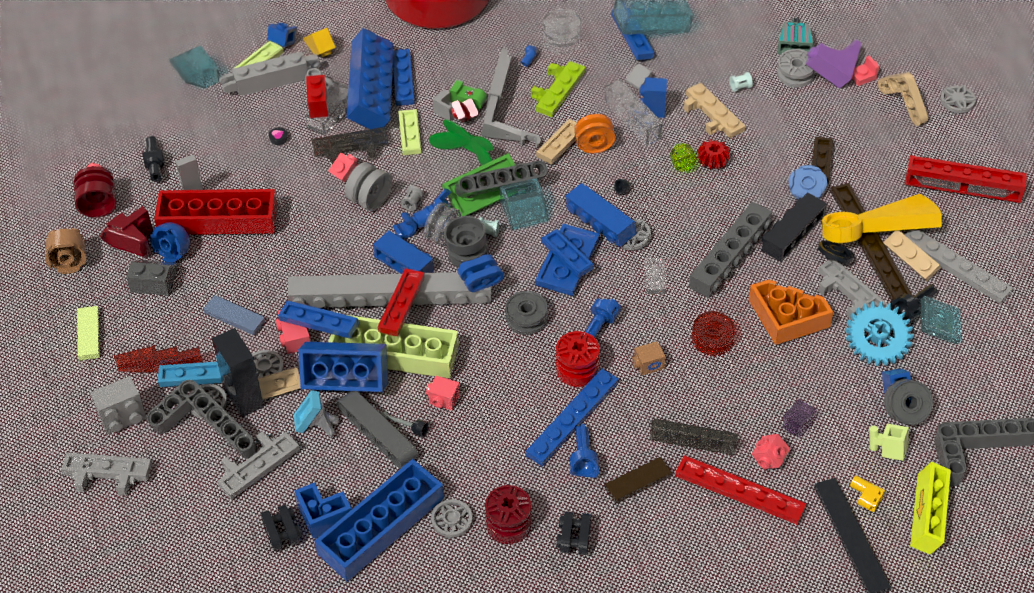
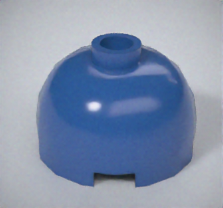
(170, 241)

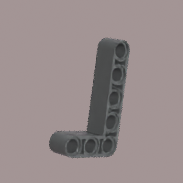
(208, 414)
(959, 435)

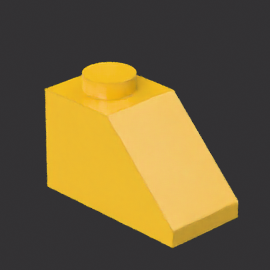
(320, 42)

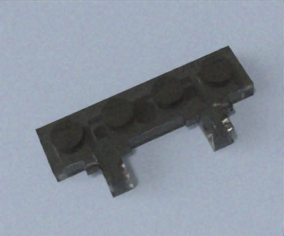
(334, 145)

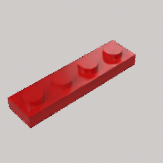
(401, 302)

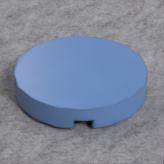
(807, 179)

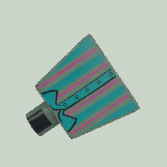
(795, 36)

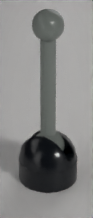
(418, 427)

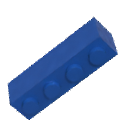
(600, 215)

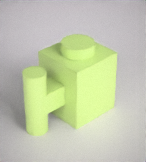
(893, 441)

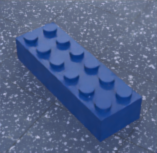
(370, 80)
(379, 520)

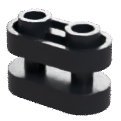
(567, 524)
(292, 532)

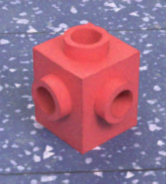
(770, 451)

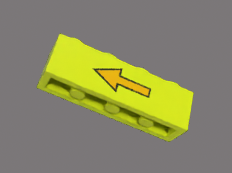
(930, 508)

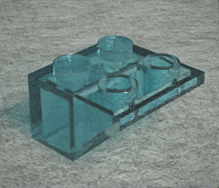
(196, 68)
(523, 203)

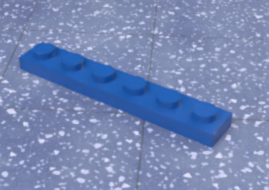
(573, 415)

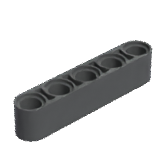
(492, 181)
(377, 429)

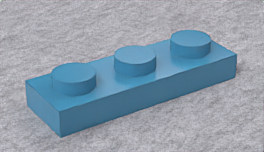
(199, 372)

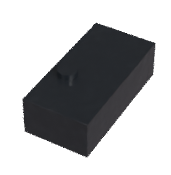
(238, 372)

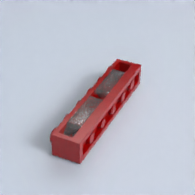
(965, 179)

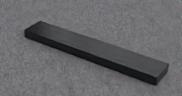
(852, 537)

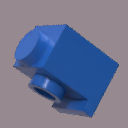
(281, 34)

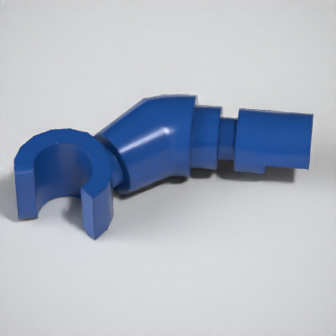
(418, 219)

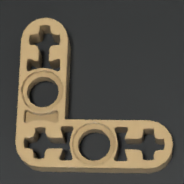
(910, 94)

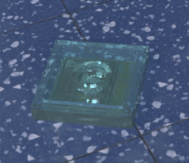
(940, 320)

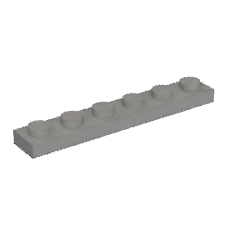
(961, 267)

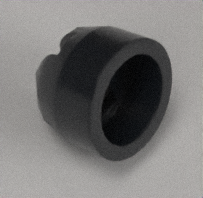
(622, 186)

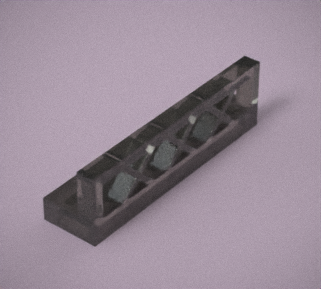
(693, 436)

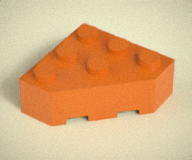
(788, 311)

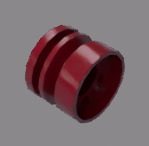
(94, 191)
(508, 514)

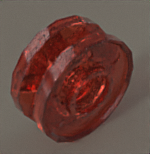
(713, 333)

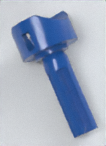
(603, 313)
(584, 461)

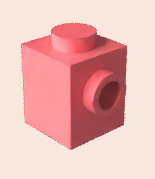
(443, 392)

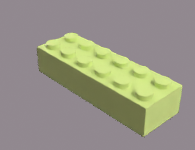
(414, 350)

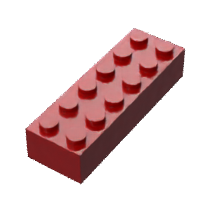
(219, 210)

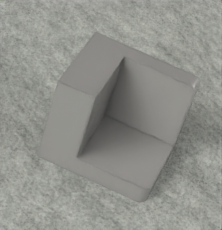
(442, 105)

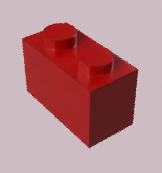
(317, 96)

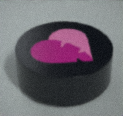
(278, 136)

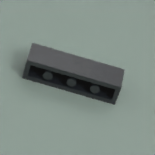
(793, 226)

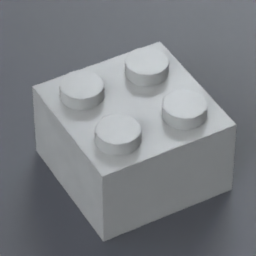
(118, 405)

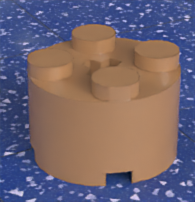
(65, 250)

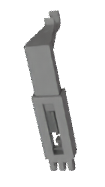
(497, 129)

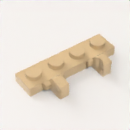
(720, 115)

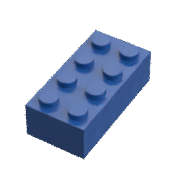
(343, 366)

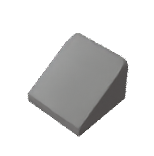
(637, 76)

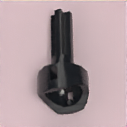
(910, 304)

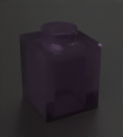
(799, 418)

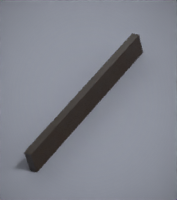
(872, 245)

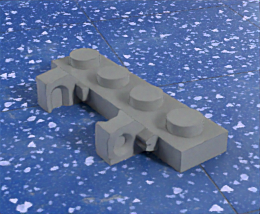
(839, 278)
(122, 469)
(243, 475)

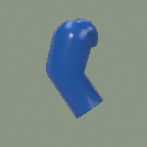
(531, 52)

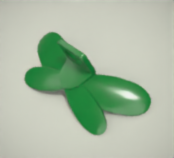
(459, 137)

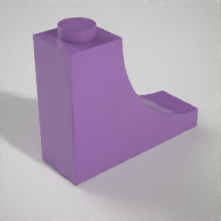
(834, 64)

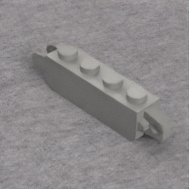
(269, 73)

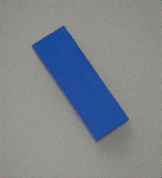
(567, 253)

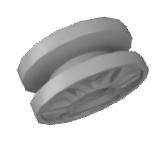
(793, 68)

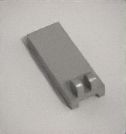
(189, 173)

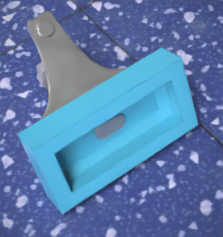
(312, 413)

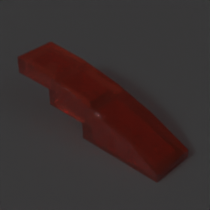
(148, 359)

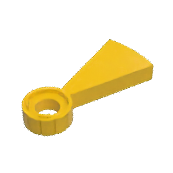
(905, 214)

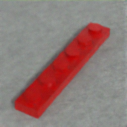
(740, 490)

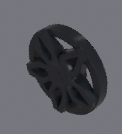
(835, 251)

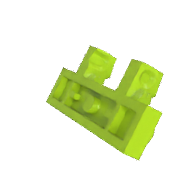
(565, 81)

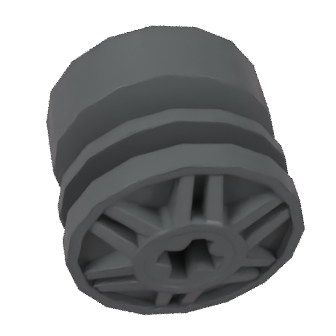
(465, 239)

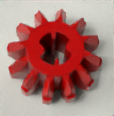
(713, 154)

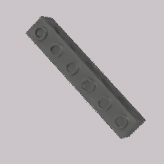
(730, 250)

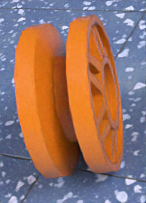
(594, 133)

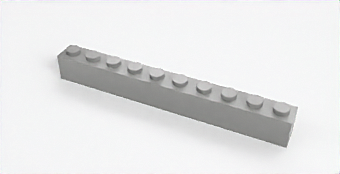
(378, 290)

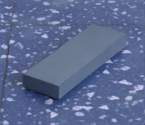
(234, 315)

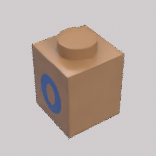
(648, 358)

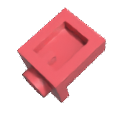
(866, 72)

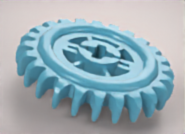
(886, 321)

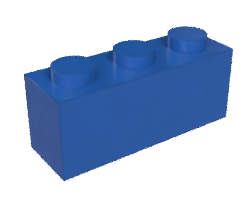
(400, 254)

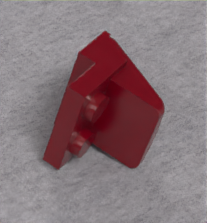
(129, 232)

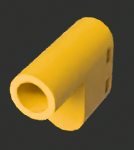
(870, 495)

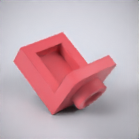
(343, 166)

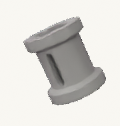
(411, 198)

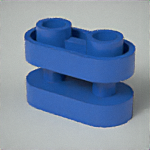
(480, 273)

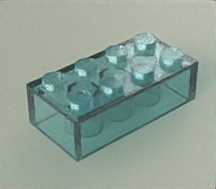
(653, 16)

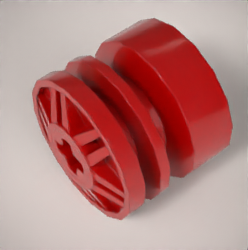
(577, 358)

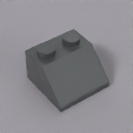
(151, 277)

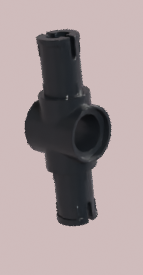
(153, 159)

